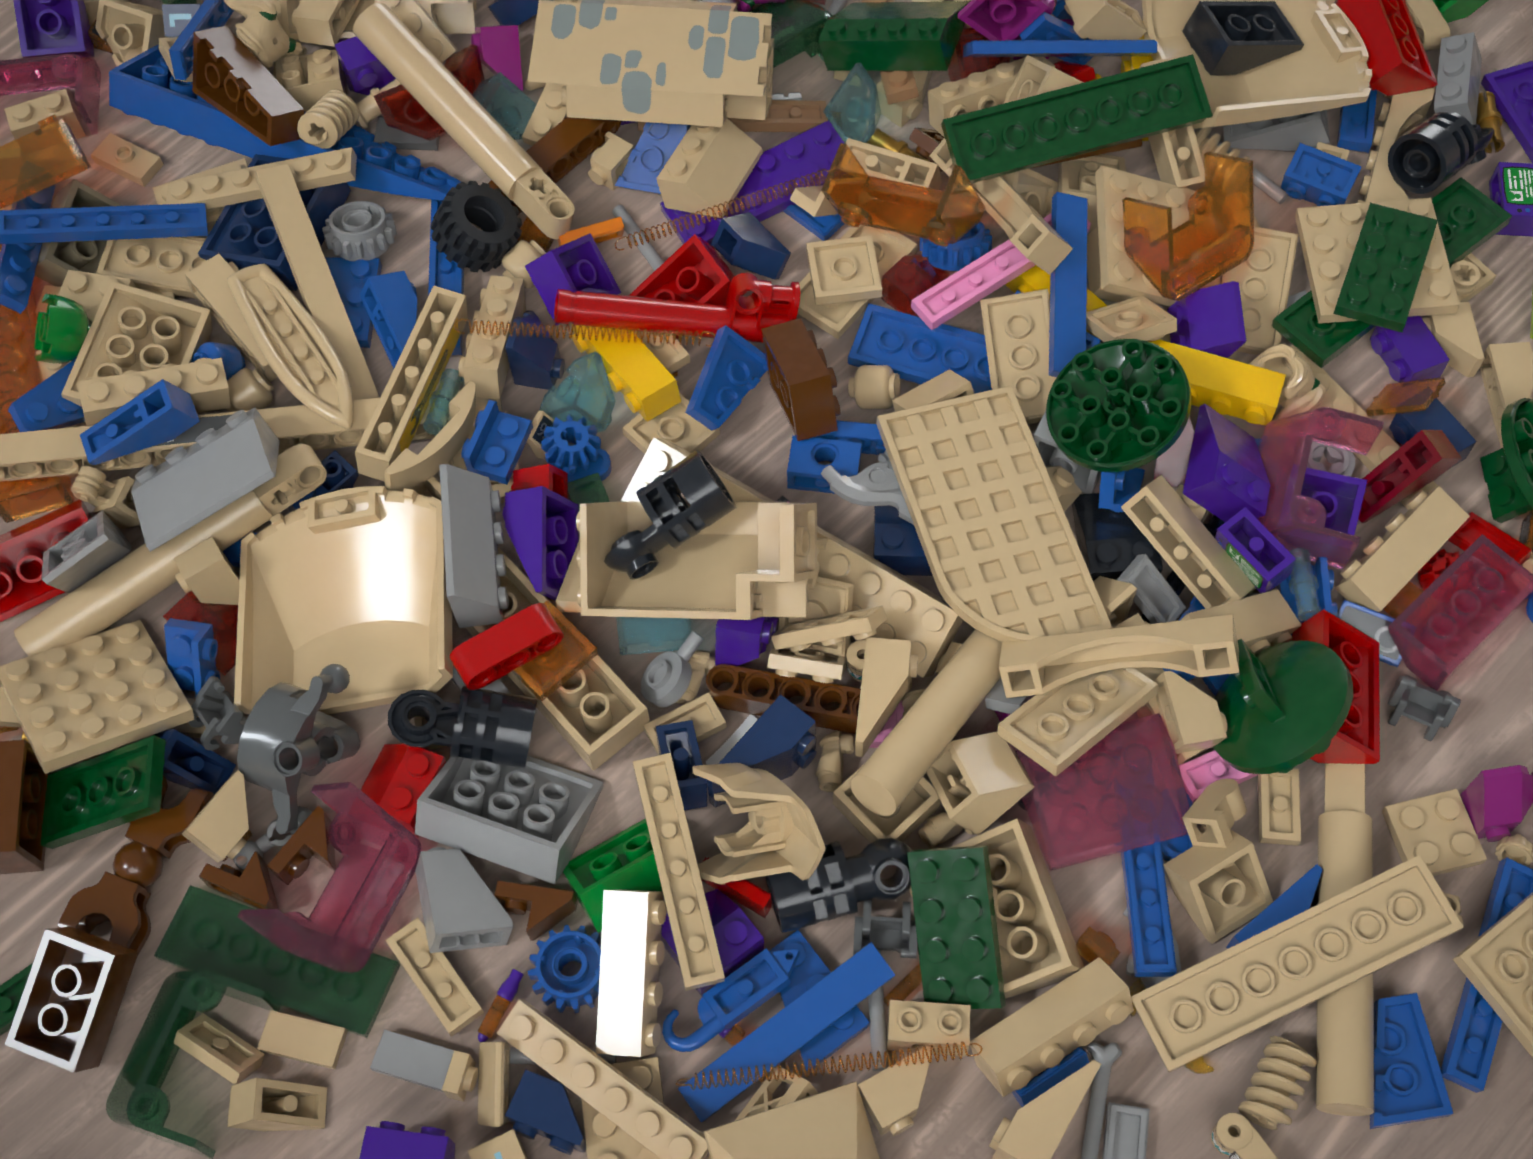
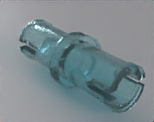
(439, 401)
(1304, 585)

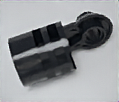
(1436, 151)
(671, 515)
(480, 728)
(839, 884)

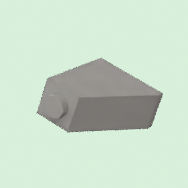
(458, 904)

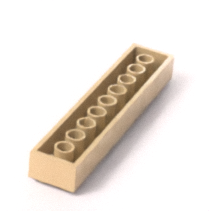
(910, 608)
(594, 705)

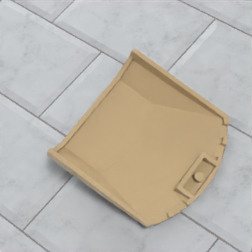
(1319, 77)
(347, 585)

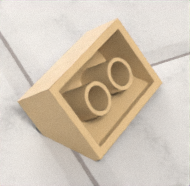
(708, 168)

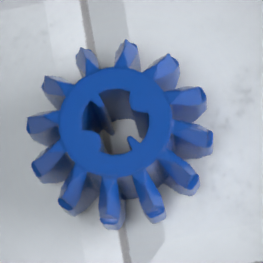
(570, 431)

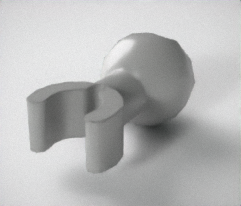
(261, 845)

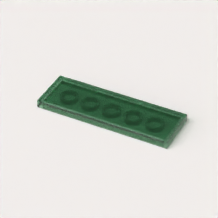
(213, 939)

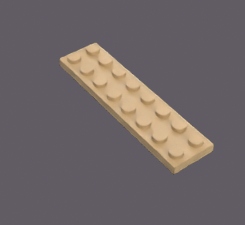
(1295, 963)

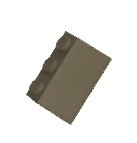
(83, 256)

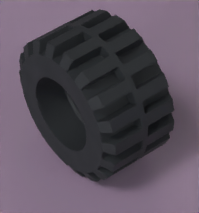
(488, 211)

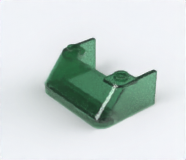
(137, 1093)

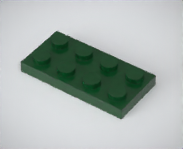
(1386, 267)
(103, 792)
(956, 926)

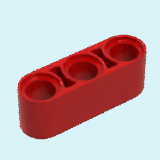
(506, 646)

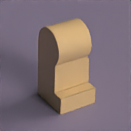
(1216, 811)

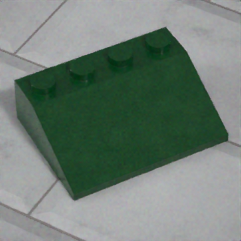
(892, 36)

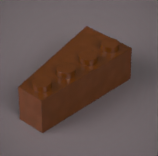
(242, 87)

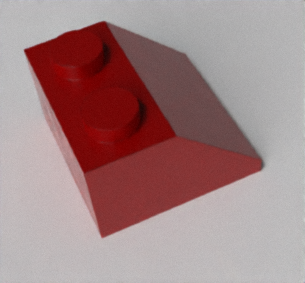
(400, 779)

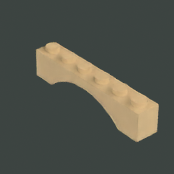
(1397, 117)
(1015, 216)
(1189, 646)

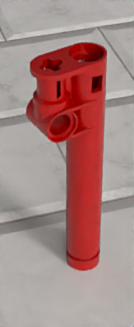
(744, 315)

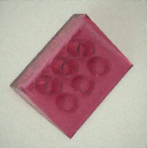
(1110, 798)

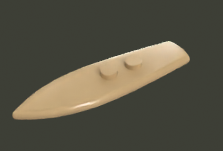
(293, 343)

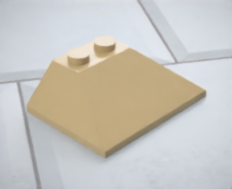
(811, 1128)

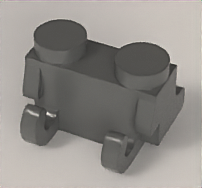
(1422, 705)
(218, 714)
(886, 932)

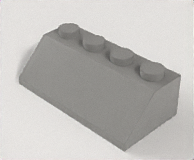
(472, 547)

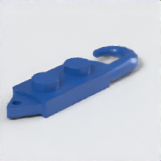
(735, 997)

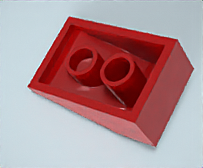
(690, 275)

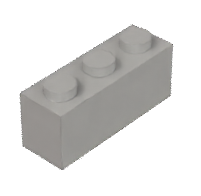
(1458, 76)

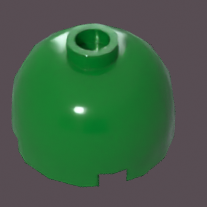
(60, 330)

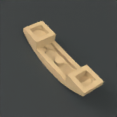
(413, 469)

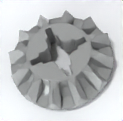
(1342, 460)

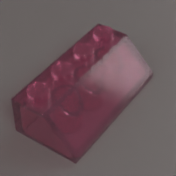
(1460, 611)

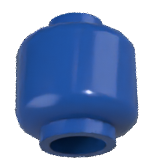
(230, 355)

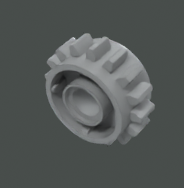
(359, 231)

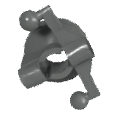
(293, 738)

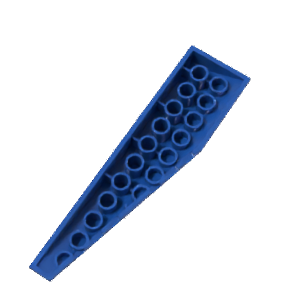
(149, 91)

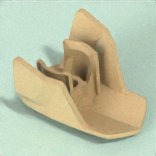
(779, 829)

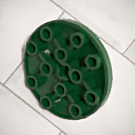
(1118, 405)
(1511, 467)
(1283, 706)

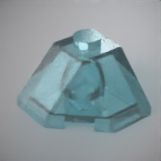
(506, 104)
(855, 106)
(582, 394)

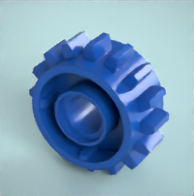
(960, 254)
(551, 959)

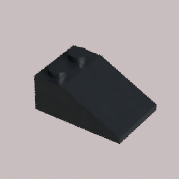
(1239, 35)
(1108, 538)

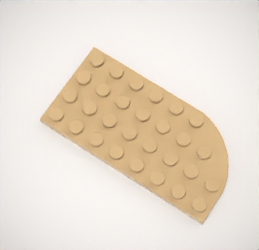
(991, 518)

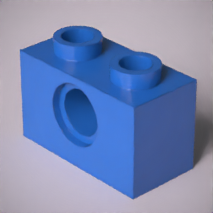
(803, 464)

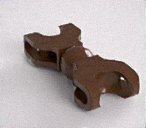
(135, 866)

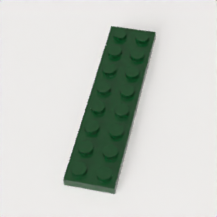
(1077, 119)
(1465, 223)

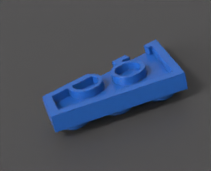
(805, 974)

